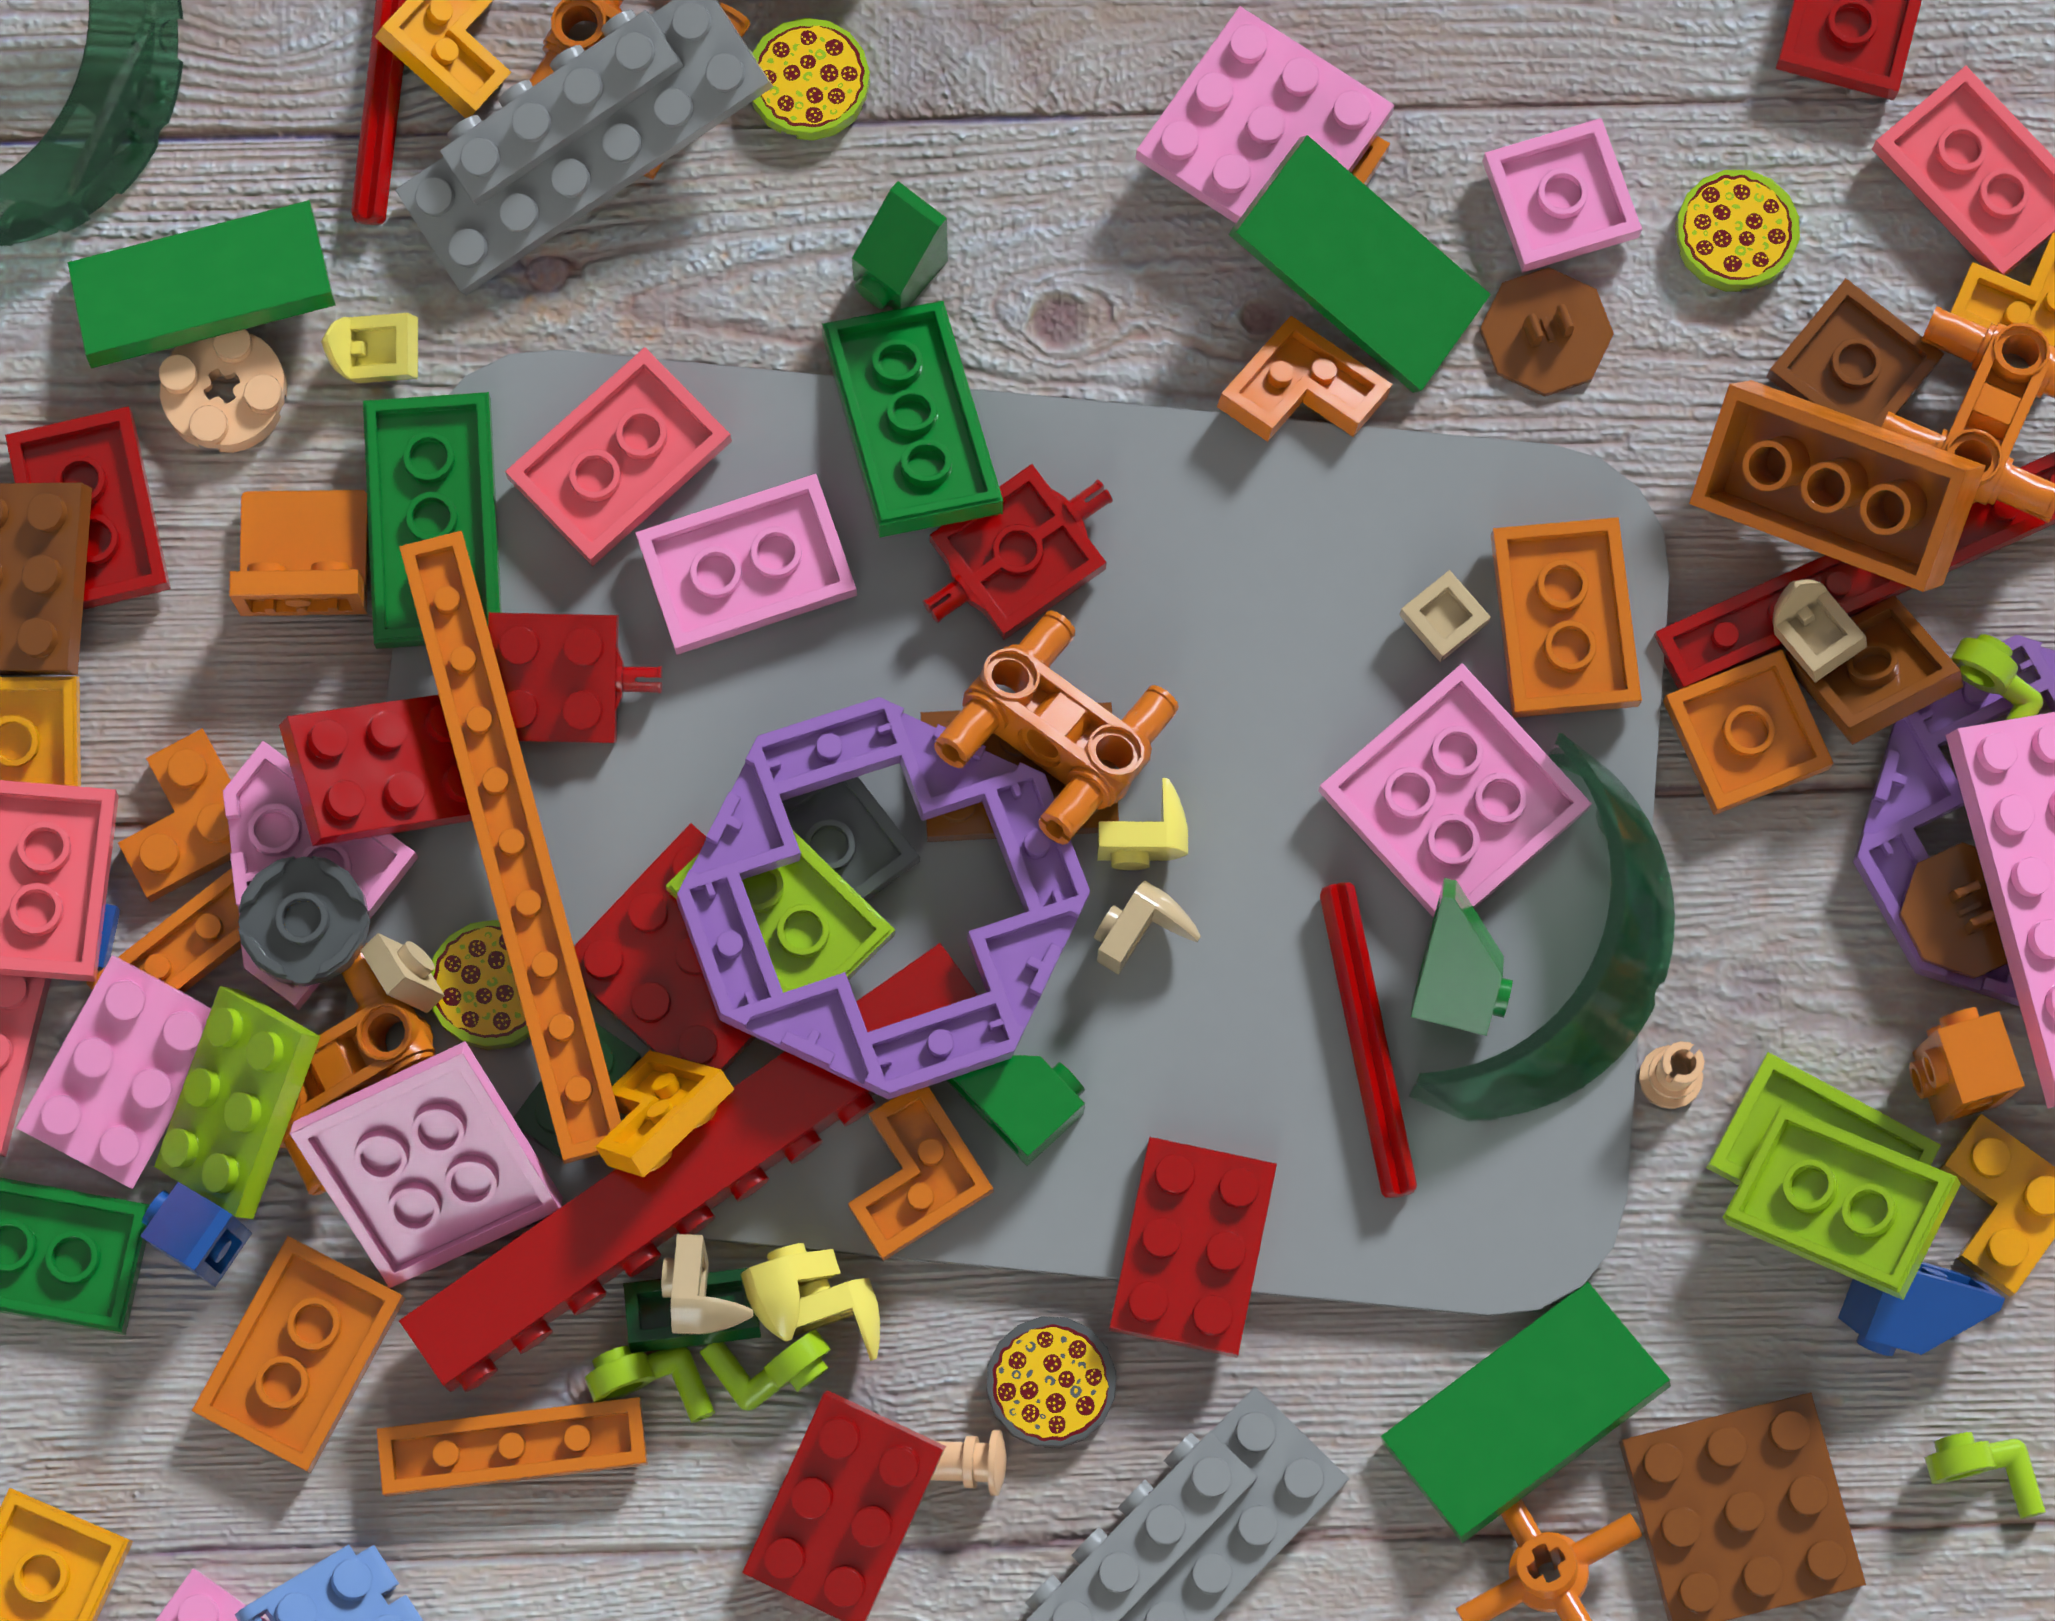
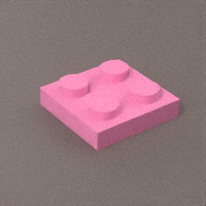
(1562, 195)

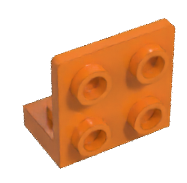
(302, 553)

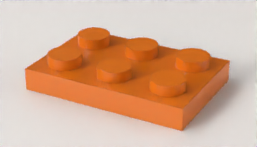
(1565, 617)
(298, 1354)

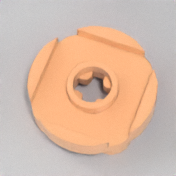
(212, 423)

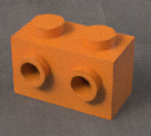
(1965, 1065)

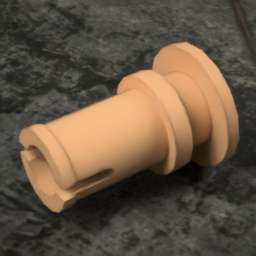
(1672, 1075)
(974, 1462)

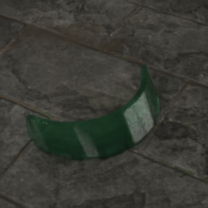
(106, 125)
(1616, 990)

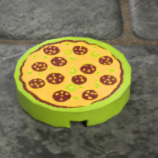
(816, 78)
(1737, 230)
(478, 988)

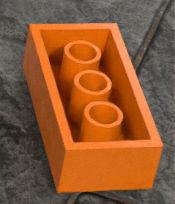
(1837, 485)

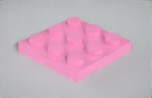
(1250, 108)
(1454, 793)
(426, 1165)

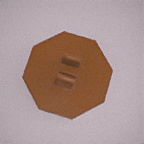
(1546, 331)
(1952, 914)

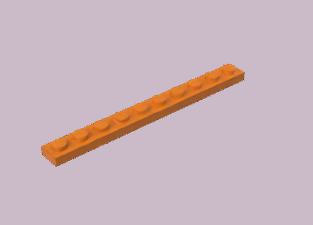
(512, 844)

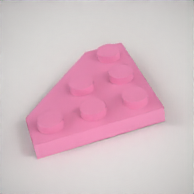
(271, 826)

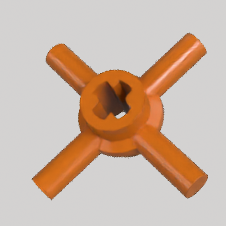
(1539, 1548)

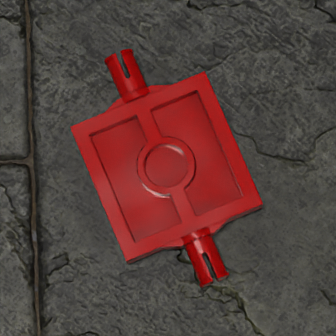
(1020, 559)
(564, 675)

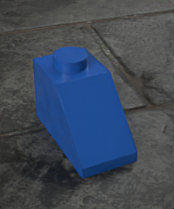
(194, 1232)
(1933, 1311)

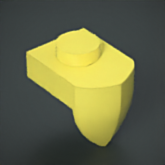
(373, 347)
(1135, 844)
(775, 1285)
(826, 1305)

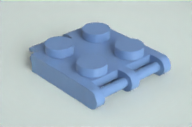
(336, 1590)

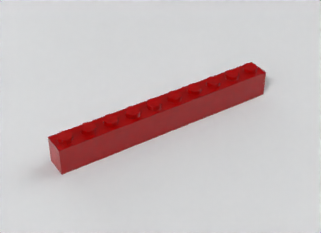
(628, 1216)

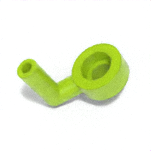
(1989, 667)
(796, 1365)
(622, 1373)
(1962, 1457)

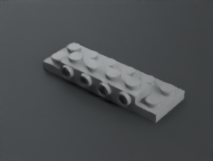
(580, 135)
(1202, 1527)

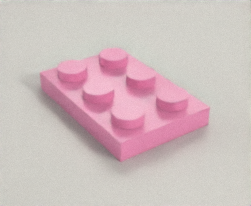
(746, 564)
(118, 1073)

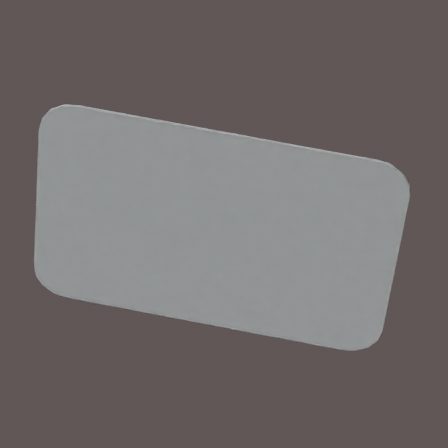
(1270, 611)

